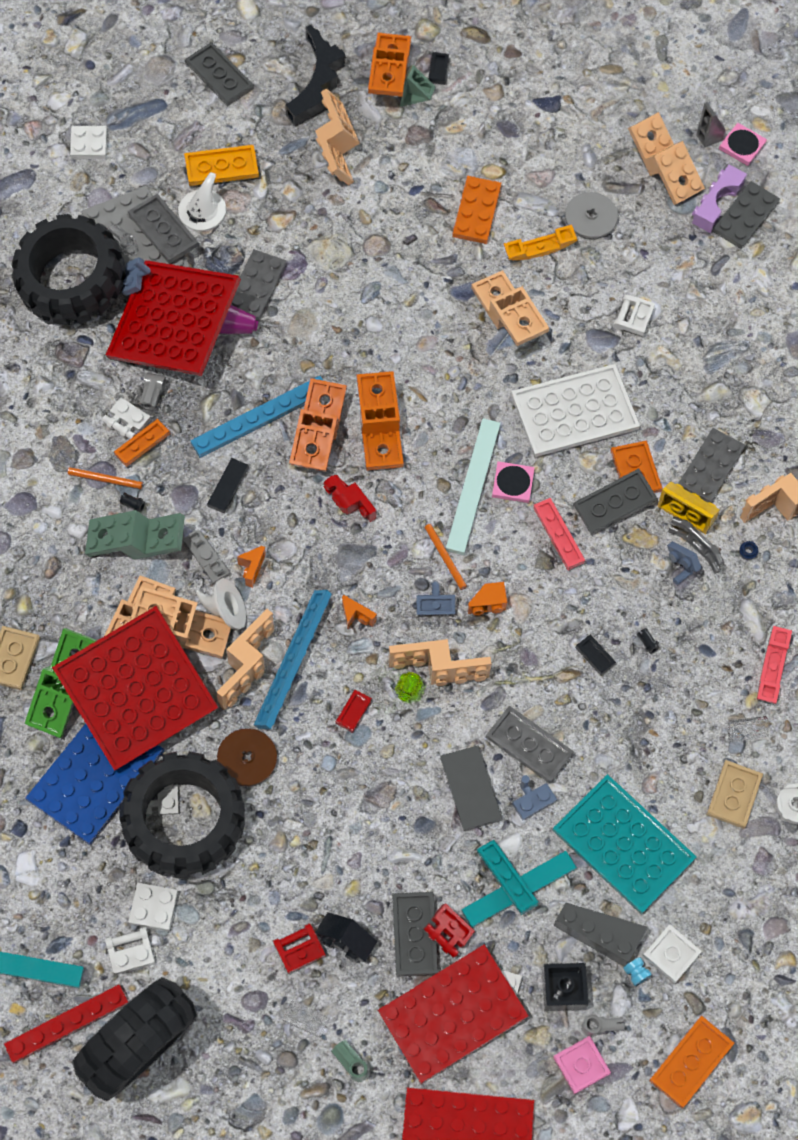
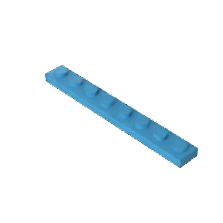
(251, 420)
(292, 659)

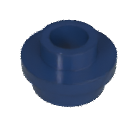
(751, 546)

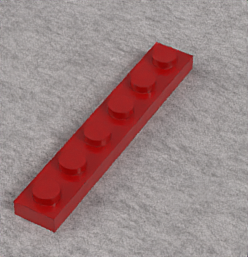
(65, 1024)

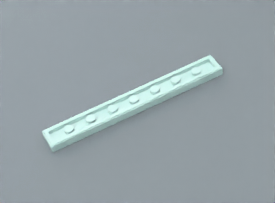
(473, 486)

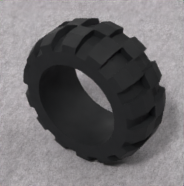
(54, 239)
(191, 858)
(134, 1038)

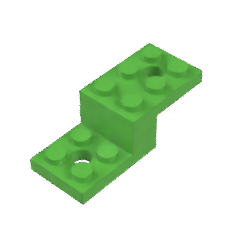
(51, 691)

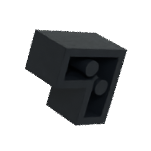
(346, 936)

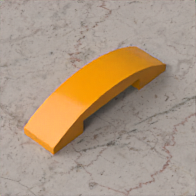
(541, 246)

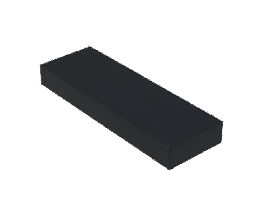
(227, 485)

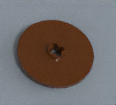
(248, 742)

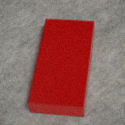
(353, 711)

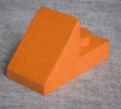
(252, 561)
(355, 610)

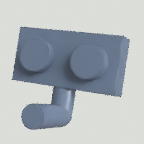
(134, 272)
(684, 557)
(435, 603)
(533, 800)

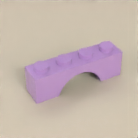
(728, 183)

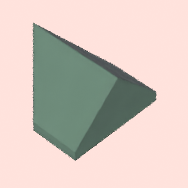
(416, 88)

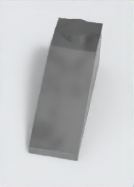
(710, 128)

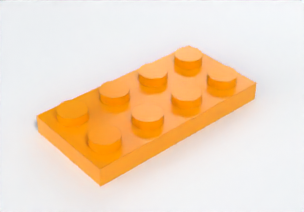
(226, 163)

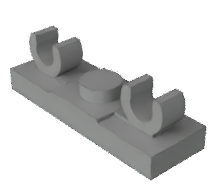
(206, 556)

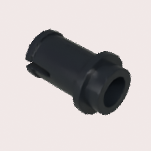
(132, 502)
(648, 641)

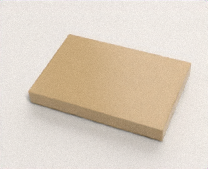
(16, 656)
(734, 794)

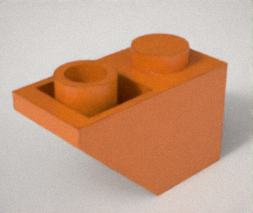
(489, 599)

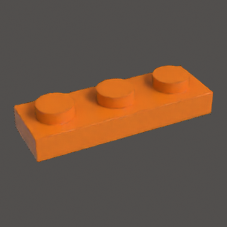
(141, 442)

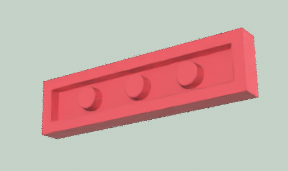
(559, 534)

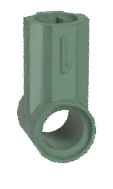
(349, 1060)

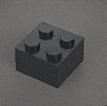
(565, 986)

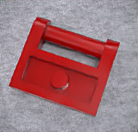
(301, 954)

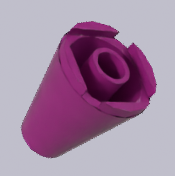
(239, 322)

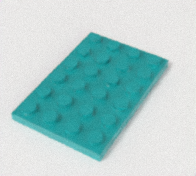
(624, 844)

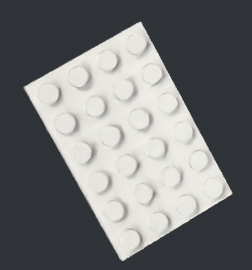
(575, 410)

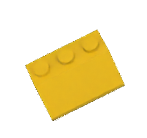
(688, 506)

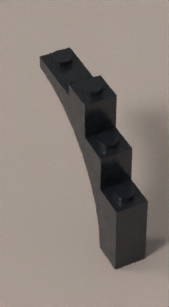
(328, 61)

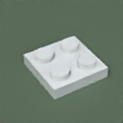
(88, 142)
(153, 907)
(672, 953)

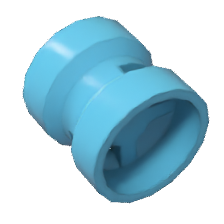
(639, 973)

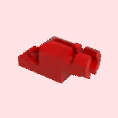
(349, 497)

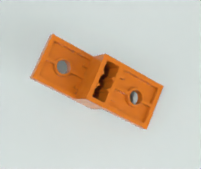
(389, 64)
(380, 420)
(318, 425)

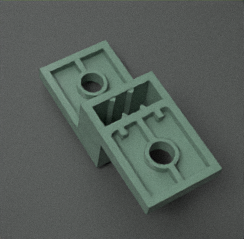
(135, 535)

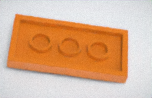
(476, 209)
(691, 1062)

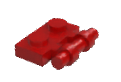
(451, 924)

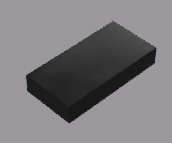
(438, 68)
(595, 655)

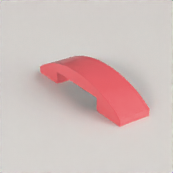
(773, 664)

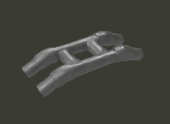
(693, 537)

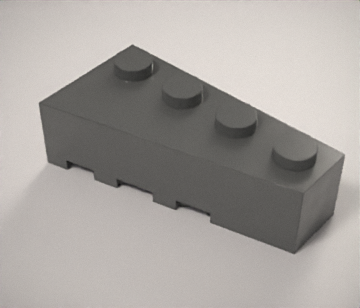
(601, 932)

